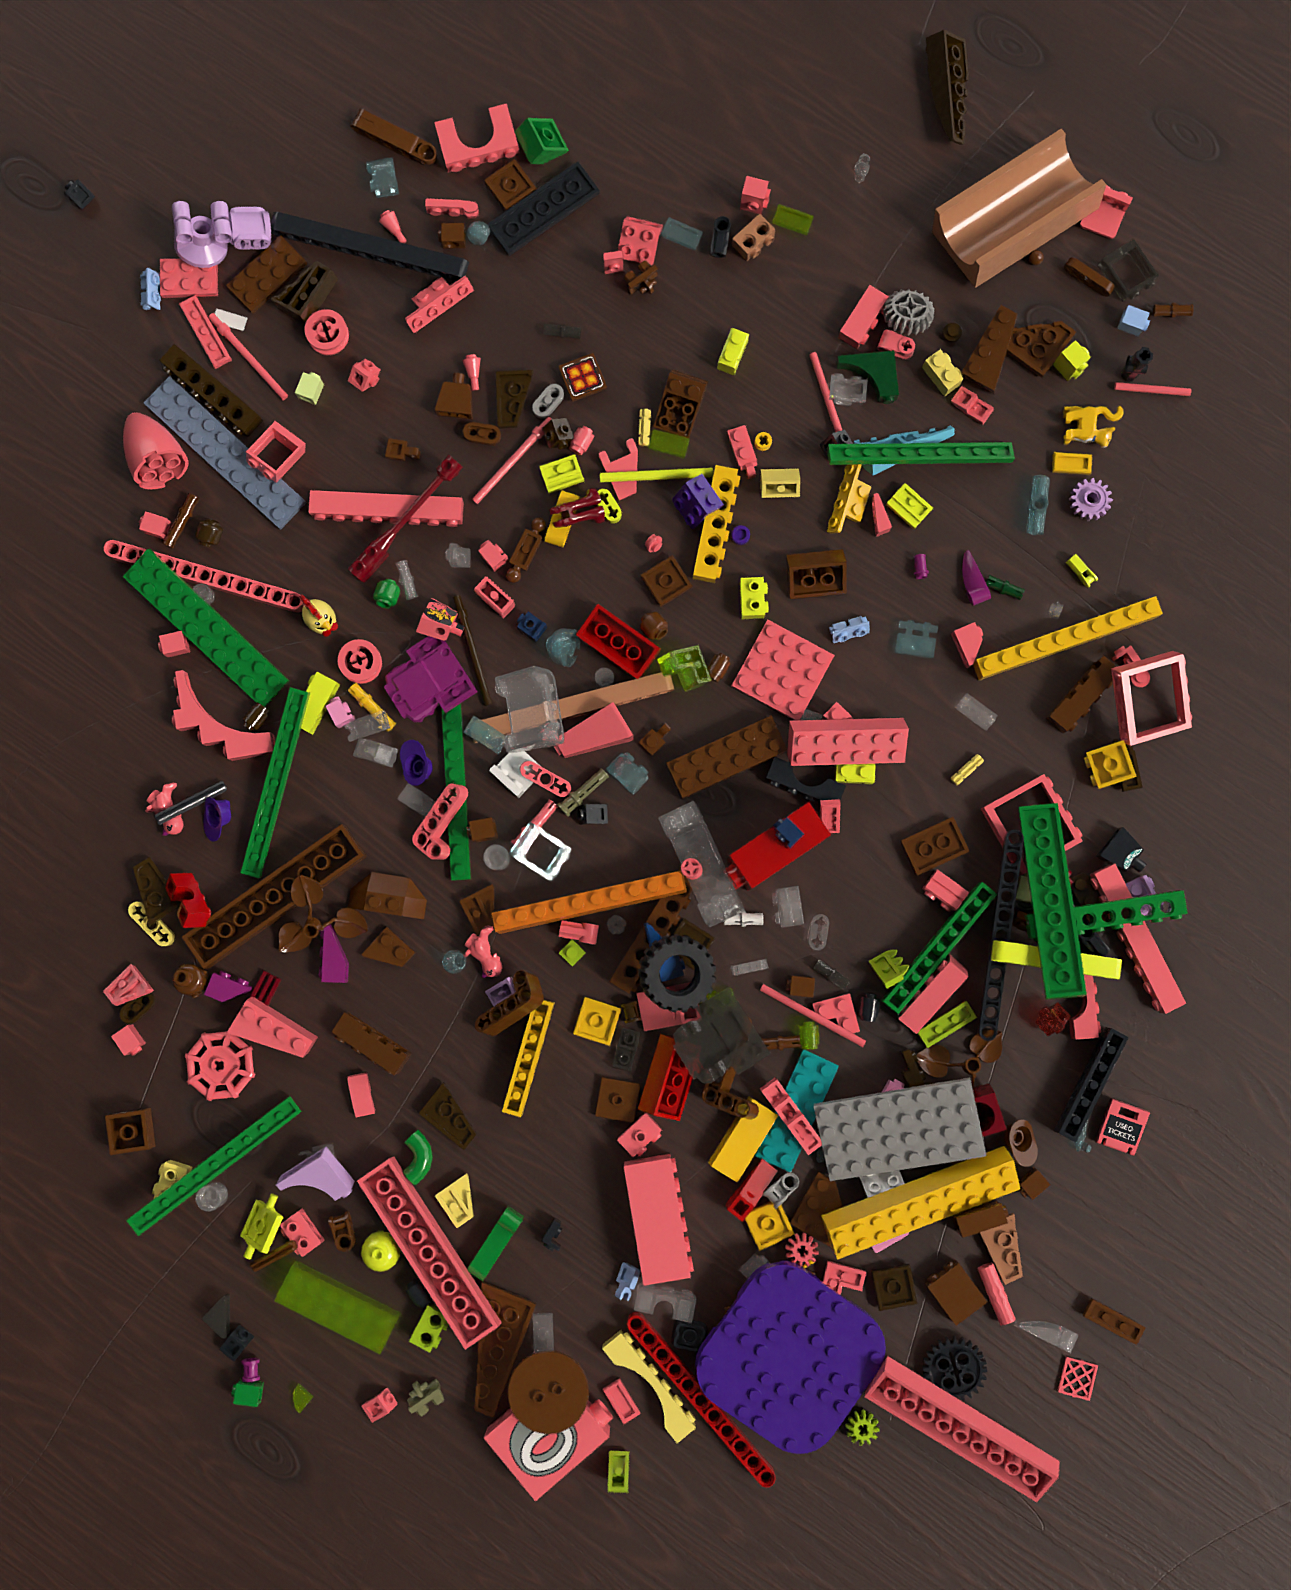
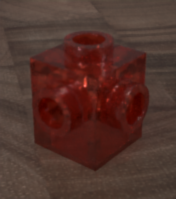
(1052, 1019)

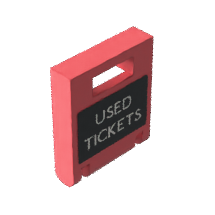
(1122, 1131)

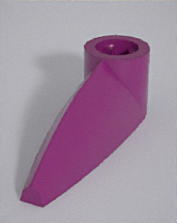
(974, 582)

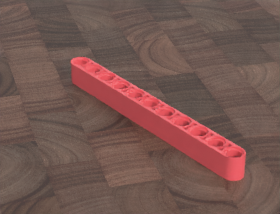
(214, 578)

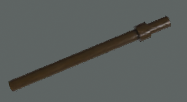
(462, 616)

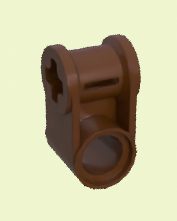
(342, 1230)

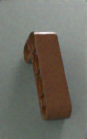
(513, 1008)

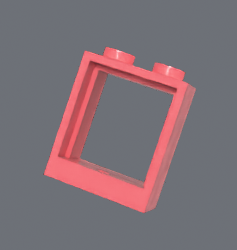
(287, 439)

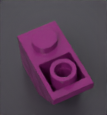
(225, 988)

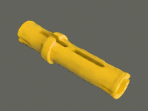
(365, 700)

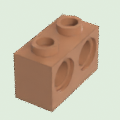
(750, 235)

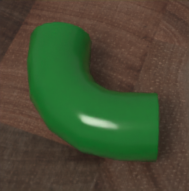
(421, 1157)

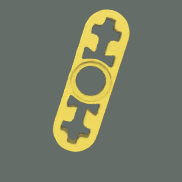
(143, 924)

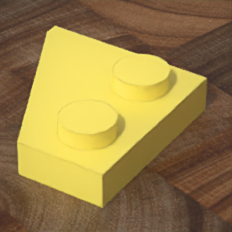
(457, 1201)

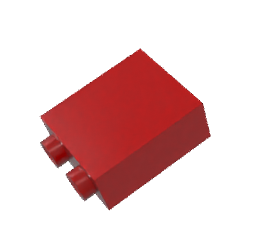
(768, 854)

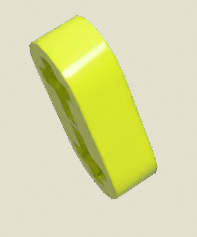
(611, 503)

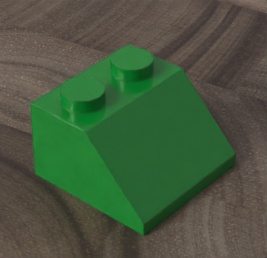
(540, 140)

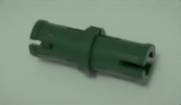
(1005, 587)

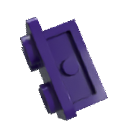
(696, 500)

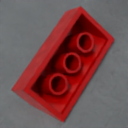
(618, 641)
(666, 1082)

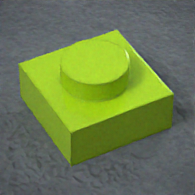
(572, 952)

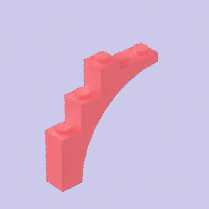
(193, 716)

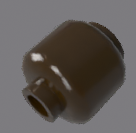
(209, 532)

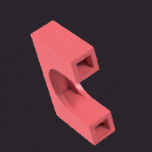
(460, 156)

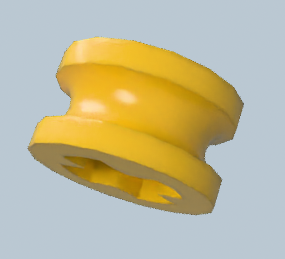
(757, 441)

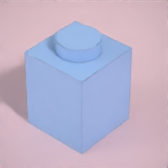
(1134, 320)

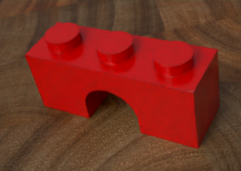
(193, 908)

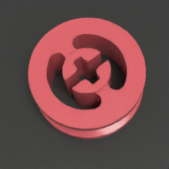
(315, 332)
(354, 647)

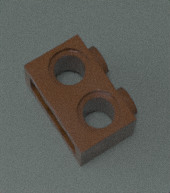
(482, 830)

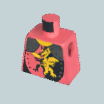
(439, 621)

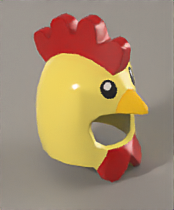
(317, 615)

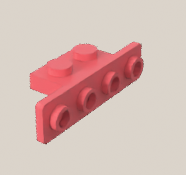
(436, 300)

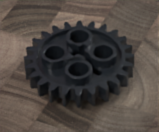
(971, 1364)

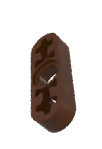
(1089, 277)

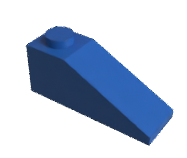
(673, 966)

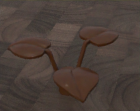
(308, 892)
(936, 1058)

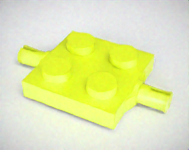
(261, 1226)

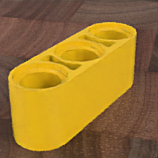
(558, 536)

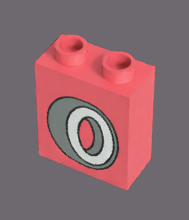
(546, 1458)

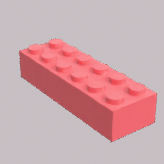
(847, 741)

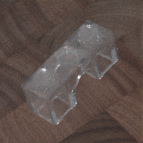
(682, 1302)

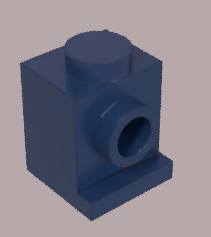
(532, 632)
(787, 831)

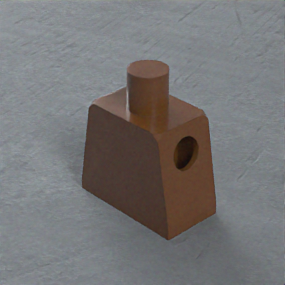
(455, 399)

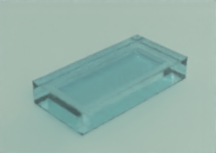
(681, 233)

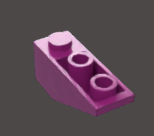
(334, 962)

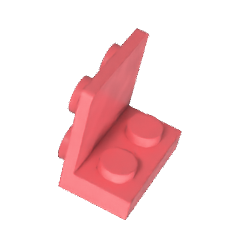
(639, 240)

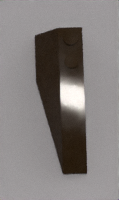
(947, 78)

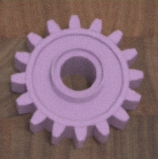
(1093, 490)

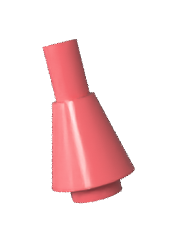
(390, 222)
(472, 367)

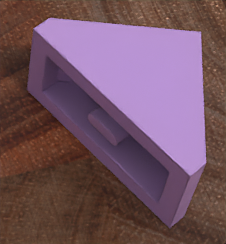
(501, 991)

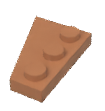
(1003, 1249)

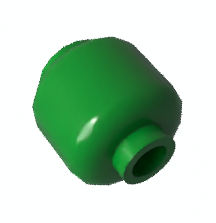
(386, 593)

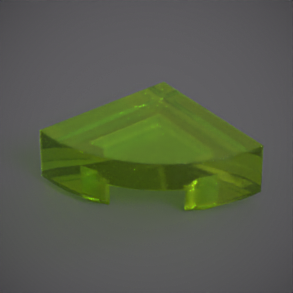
(301, 1398)

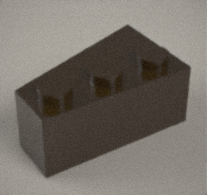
(307, 292)

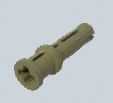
(575, 798)

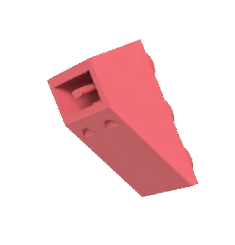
(655, 1017)

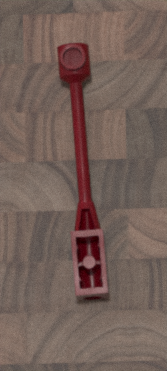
(377, 550)

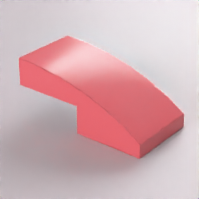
(972, 406)
(361, 1094)

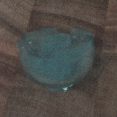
(562, 646)

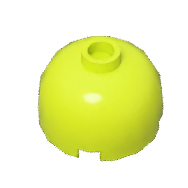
(380, 1251)

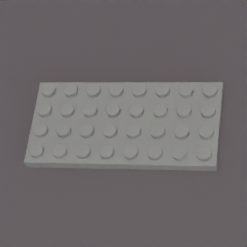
(900, 1129)

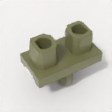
(423, 1394)

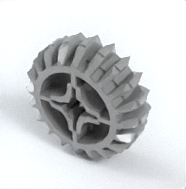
(908, 312)

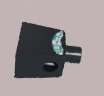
(1122, 851)

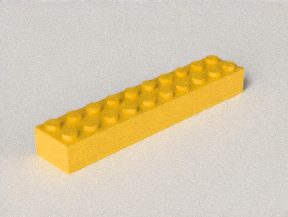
(921, 1202)

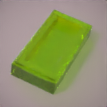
(793, 219)
(669, 443)

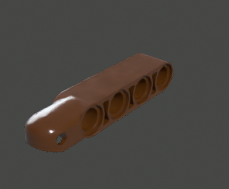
(393, 137)

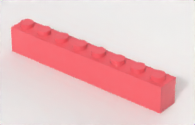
(384, 508)
(1139, 944)

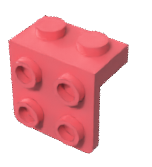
(1108, 217)

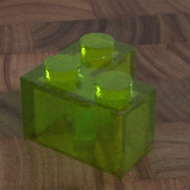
(688, 665)

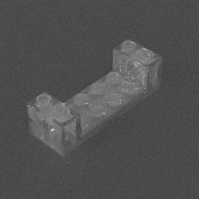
(692, 839)

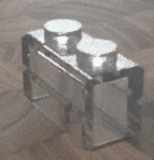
(788, 906)

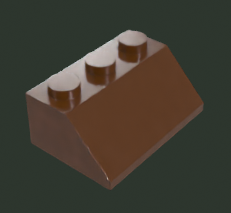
(817, 574)

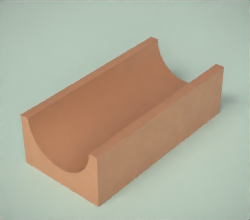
(1015, 210)

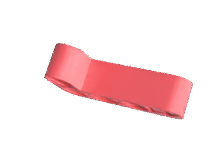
(452, 796)

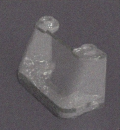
(531, 709)

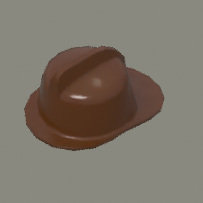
(1021, 1141)

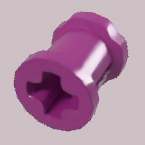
(250, 1369)

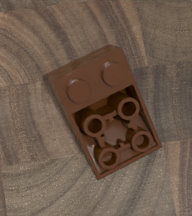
(680, 403)

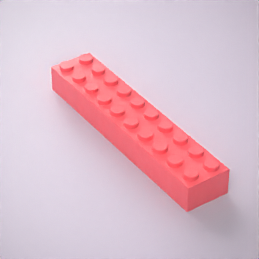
(429, 1252)
(963, 1429)

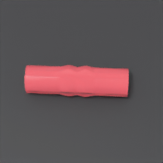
(996, 1294)

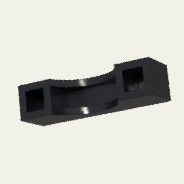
(782, 774)

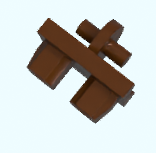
(644, 281)

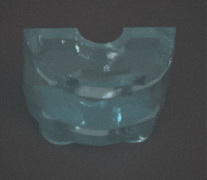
(383, 177)
(628, 772)

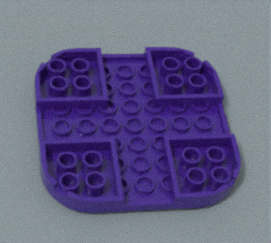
(790, 1357)

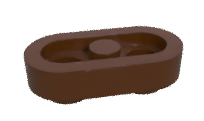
(483, 432)

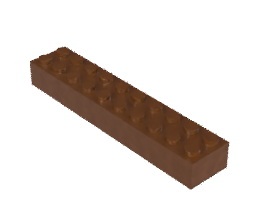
(272, 897)

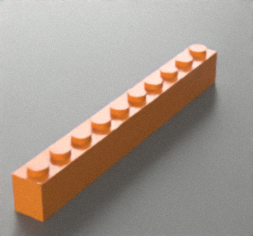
(589, 902)

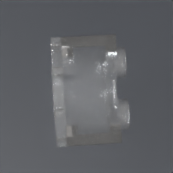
(847, 391)

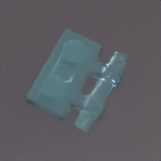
(916, 645)

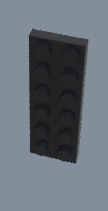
(543, 208)

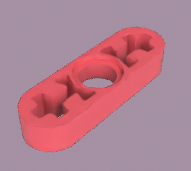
(560, 781)

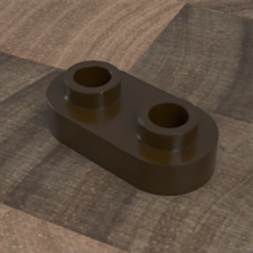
(139, 1008)

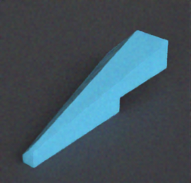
(909, 437)

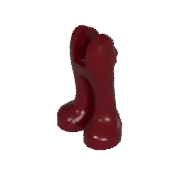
(569, 518)

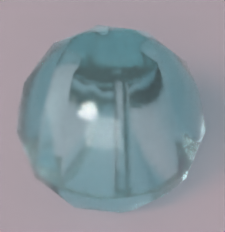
(478, 232)
(454, 961)

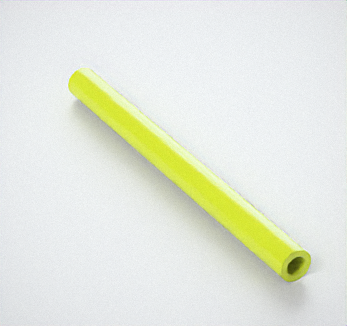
(655, 474)

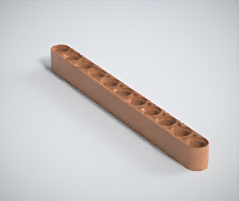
(599, 698)

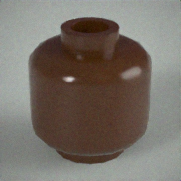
(654, 625)

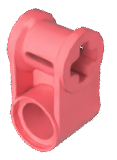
(895, 342)

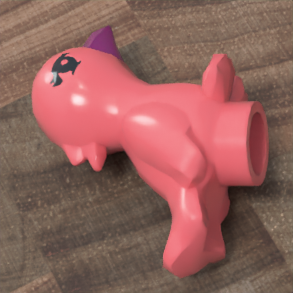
(162, 800)
(480, 949)

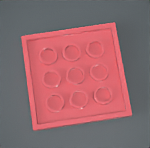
(782, 670)

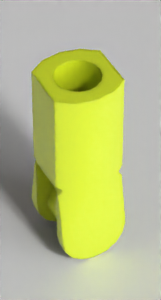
(1079, 567)

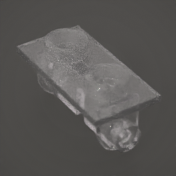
(976, 711)

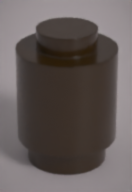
(255, 717)

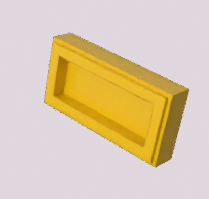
(1072, 463)

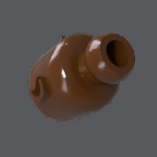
(190, 980)

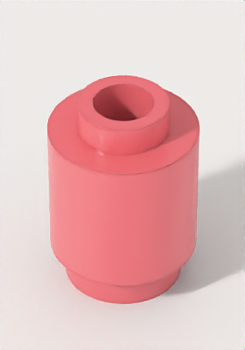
(581, 441)

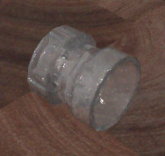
(201, 589)

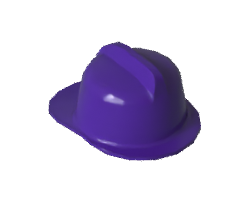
(415, 763)
(215, 817)

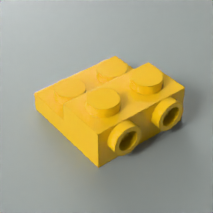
(1110, 764)

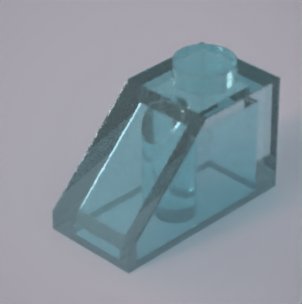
(485, 735)

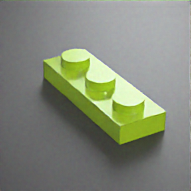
(946, 1024)

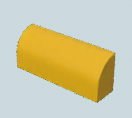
(742, 1142)

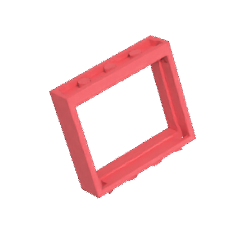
(1123, 697)
(1065, 816)

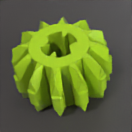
(862, 1435)

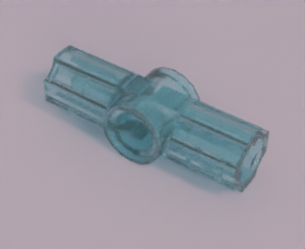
(1037, 516)

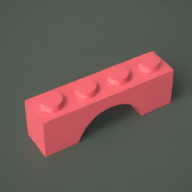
(1085, 1023)

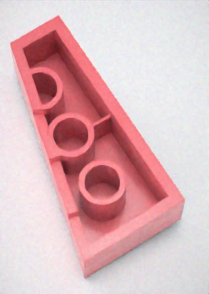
(933, 994)
(268, 1027)

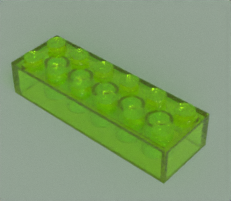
(337, 1307)

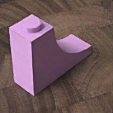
(321, 1172)

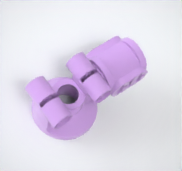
(205, 241)

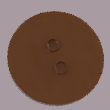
(548, 1392)

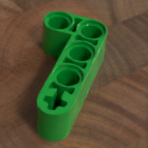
(495, 1243)

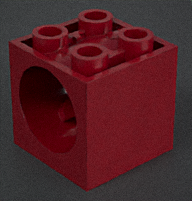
(994, 1121)

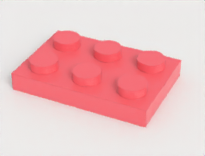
(184, 280)

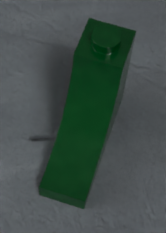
(877, 369)

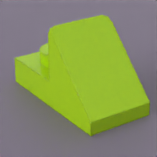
(618, 1471)

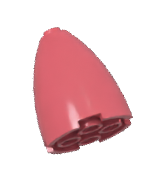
(152, 452)

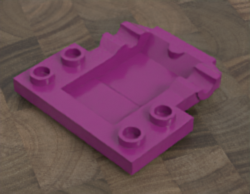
(428, 680)

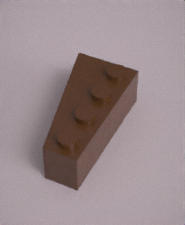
(989, 355)
(1082, 695)
(371, 1043)

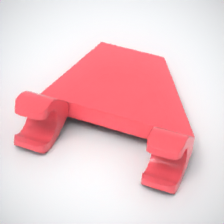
(625, 464)

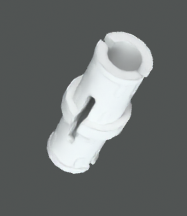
(745, 919)

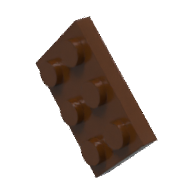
(934, 846)

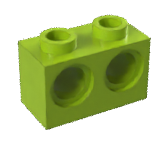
(426, 1325)

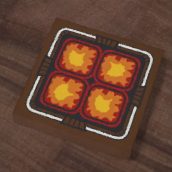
(582, 377)

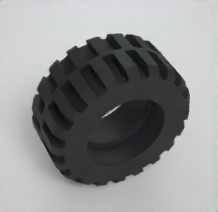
(695, 991)

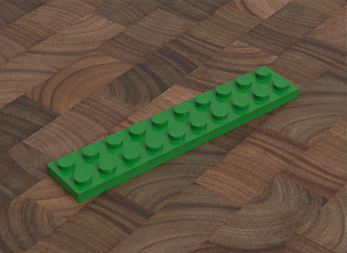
(206, 628)
(1052, 901)

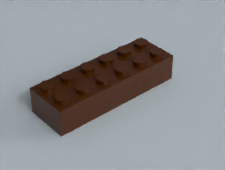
(726, 757)

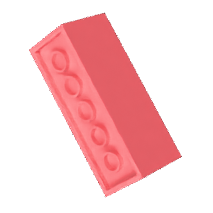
(658, 1219)

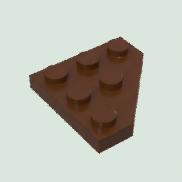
(1039, 345)
(819, 1200)

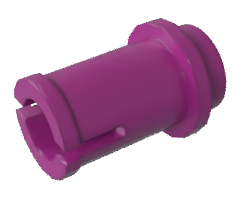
(920, 566)

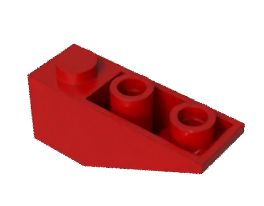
(751, 1190)

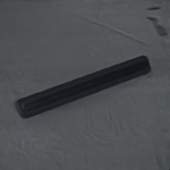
(190, 802)

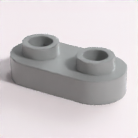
(545, 400)

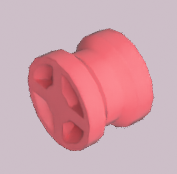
(689, 866)

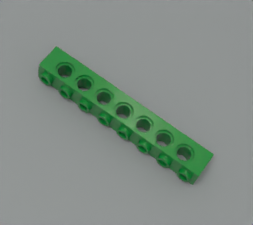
(1174, 899)
(939, 947)

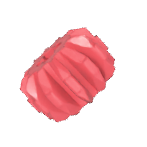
(809, 1246)

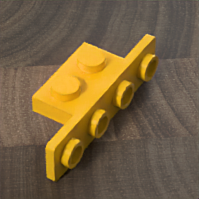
(850, 500)

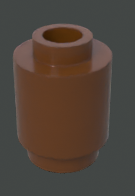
(718, 667)

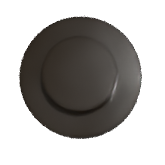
(952, 332)

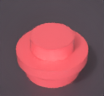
(653, 543)
(1140, 679)

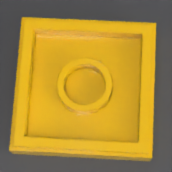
(597, 1021)
(768, 1225)

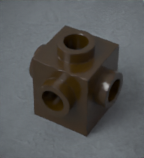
(558, 433)

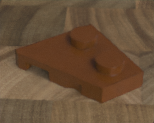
(480, 908)
(389, 949)

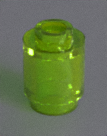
(809, 1035)

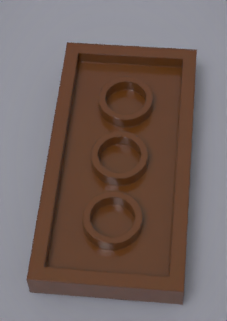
(266, 274)

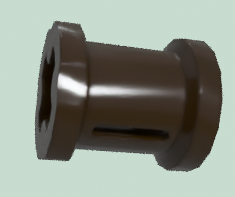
(631, 1012)

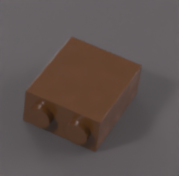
(980, 1218)
(955, 1292)

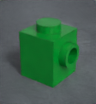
(247, 1393)

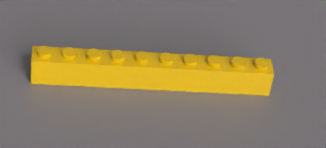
(1067, 638)

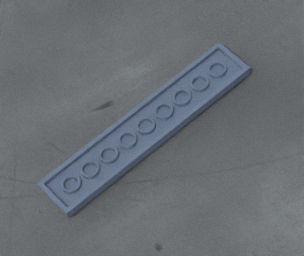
(223, 452)

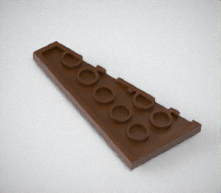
(501, 1346)

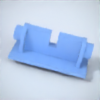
(151, 283)
(841, 632)

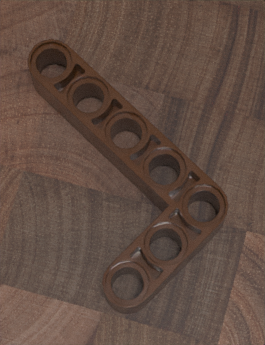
(723, 1097)

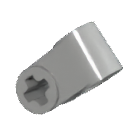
(779, 1192)

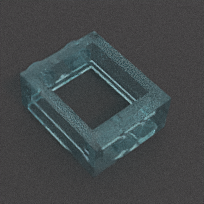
(526, 840)

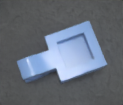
(627, 1278)

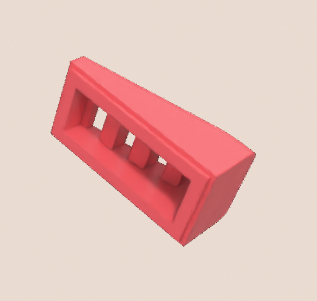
(881, 521)

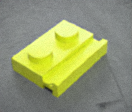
(561, 473)
(909, 506)

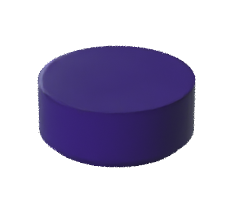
(740, 535)

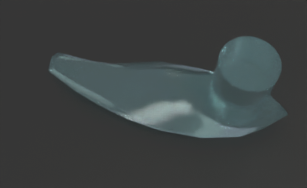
(1080, 1143)

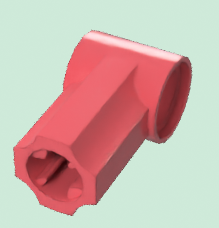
(583, 932)

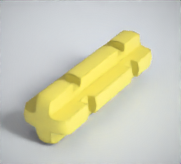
(644, 427)
(967, 769)

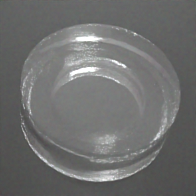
(604, 677)

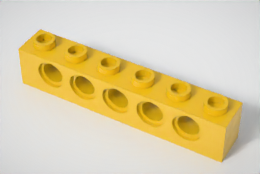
(702, 571)
(528, 1059)

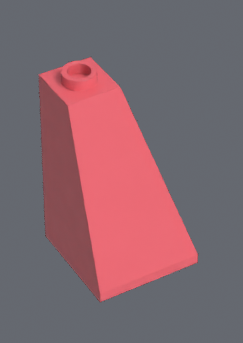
(595, 733)

